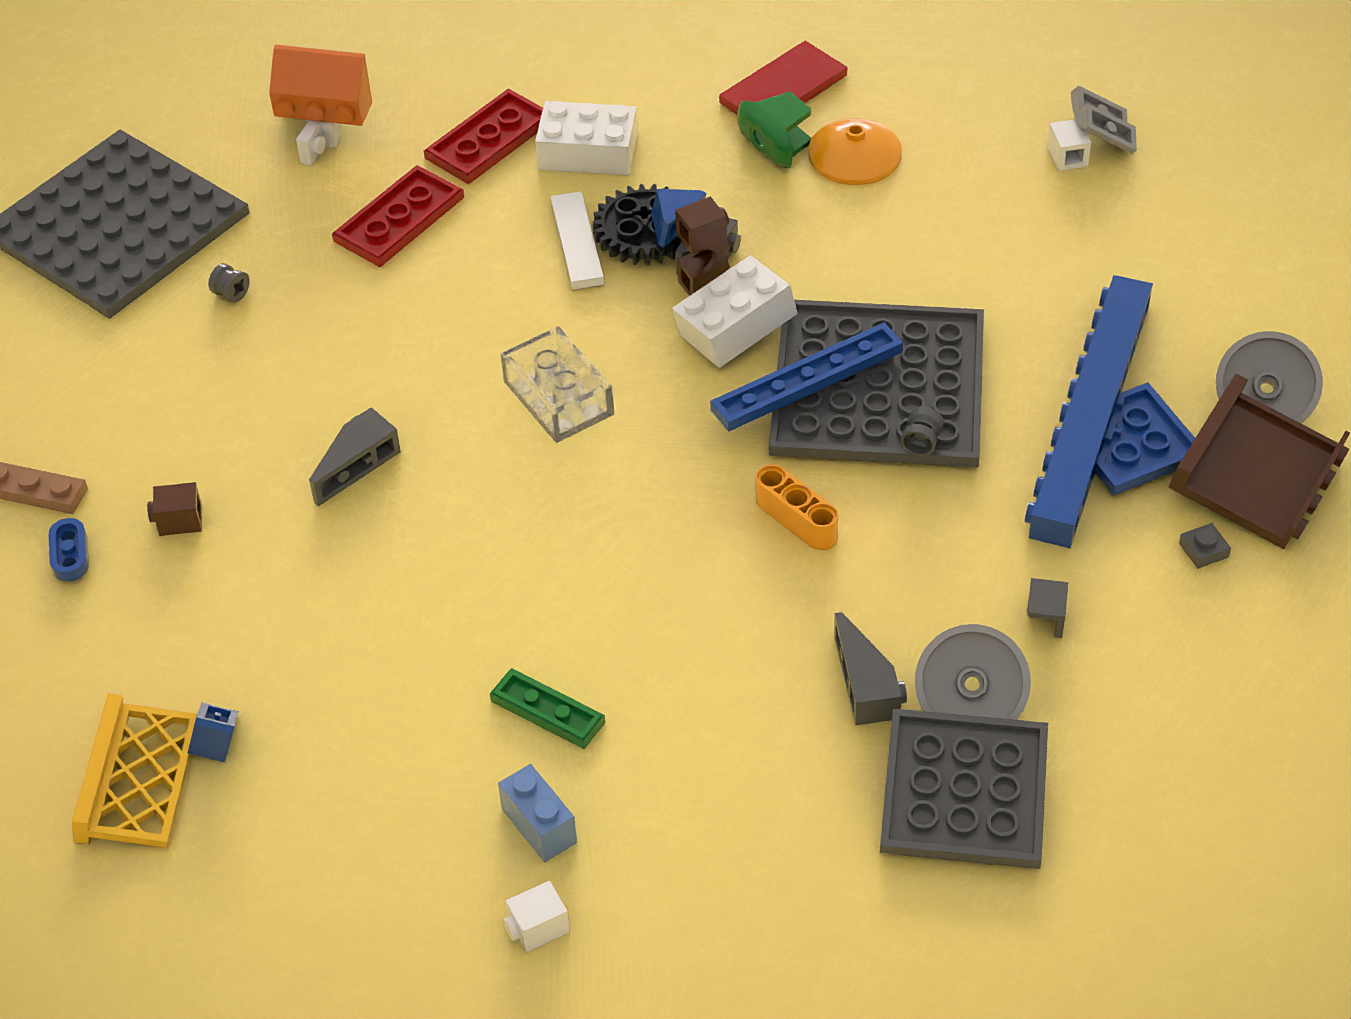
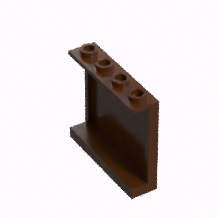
(1258, 466)

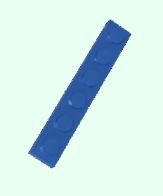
(806, 376)

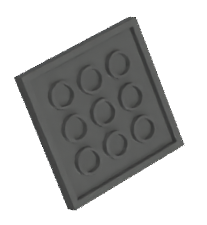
(965, 788)

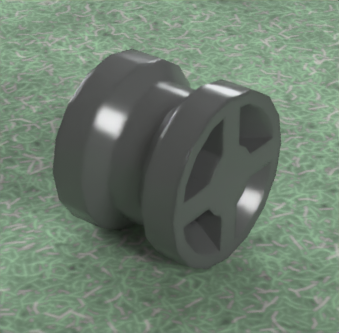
(229, 282)

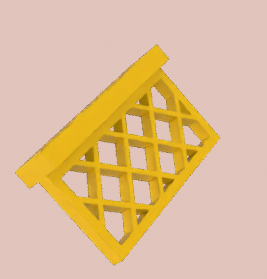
(101, 774)

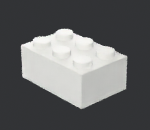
(587, 138)
(735, 311)

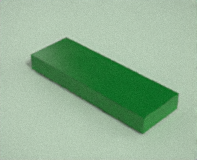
(547, 708)

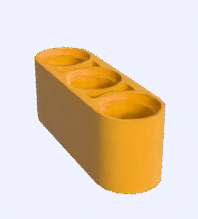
(796, 507)

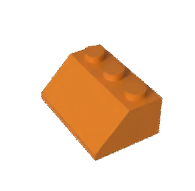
(319, 85)

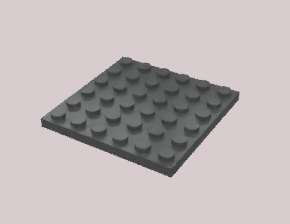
(116, 222)
(870, 410)

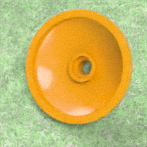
(854, 151)

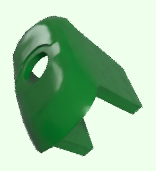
(776, 126)

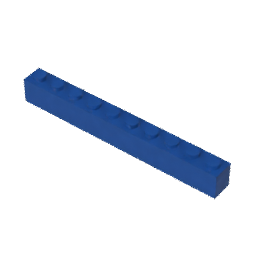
(1087, 416)

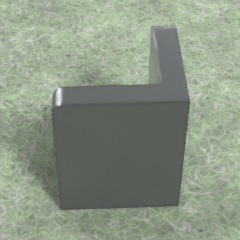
(1048, 601)

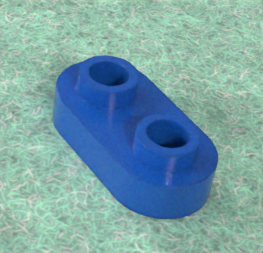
(68, 549)

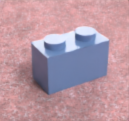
(537, 812)

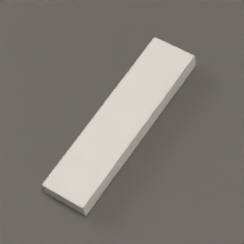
(577, 240)

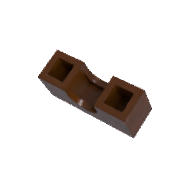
(704, 233)

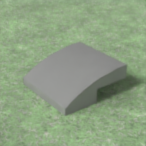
(1103, 119)

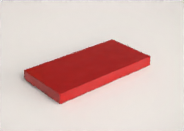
(800, 70)
(486, 136)
(398, 215)

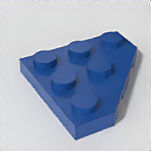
(1141, 441)

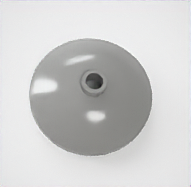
(1279, 362)
(979, 654)

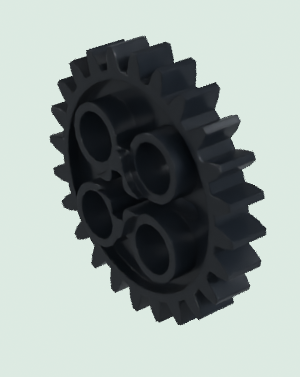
(628, 228)

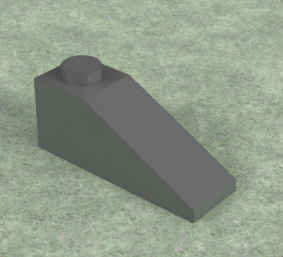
(356, 451)
(867, 675)

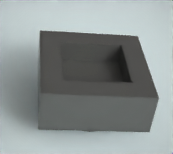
(1204, 545)

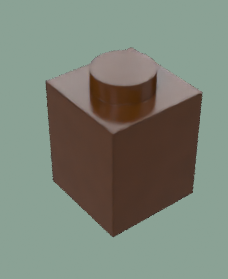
(176, 509)

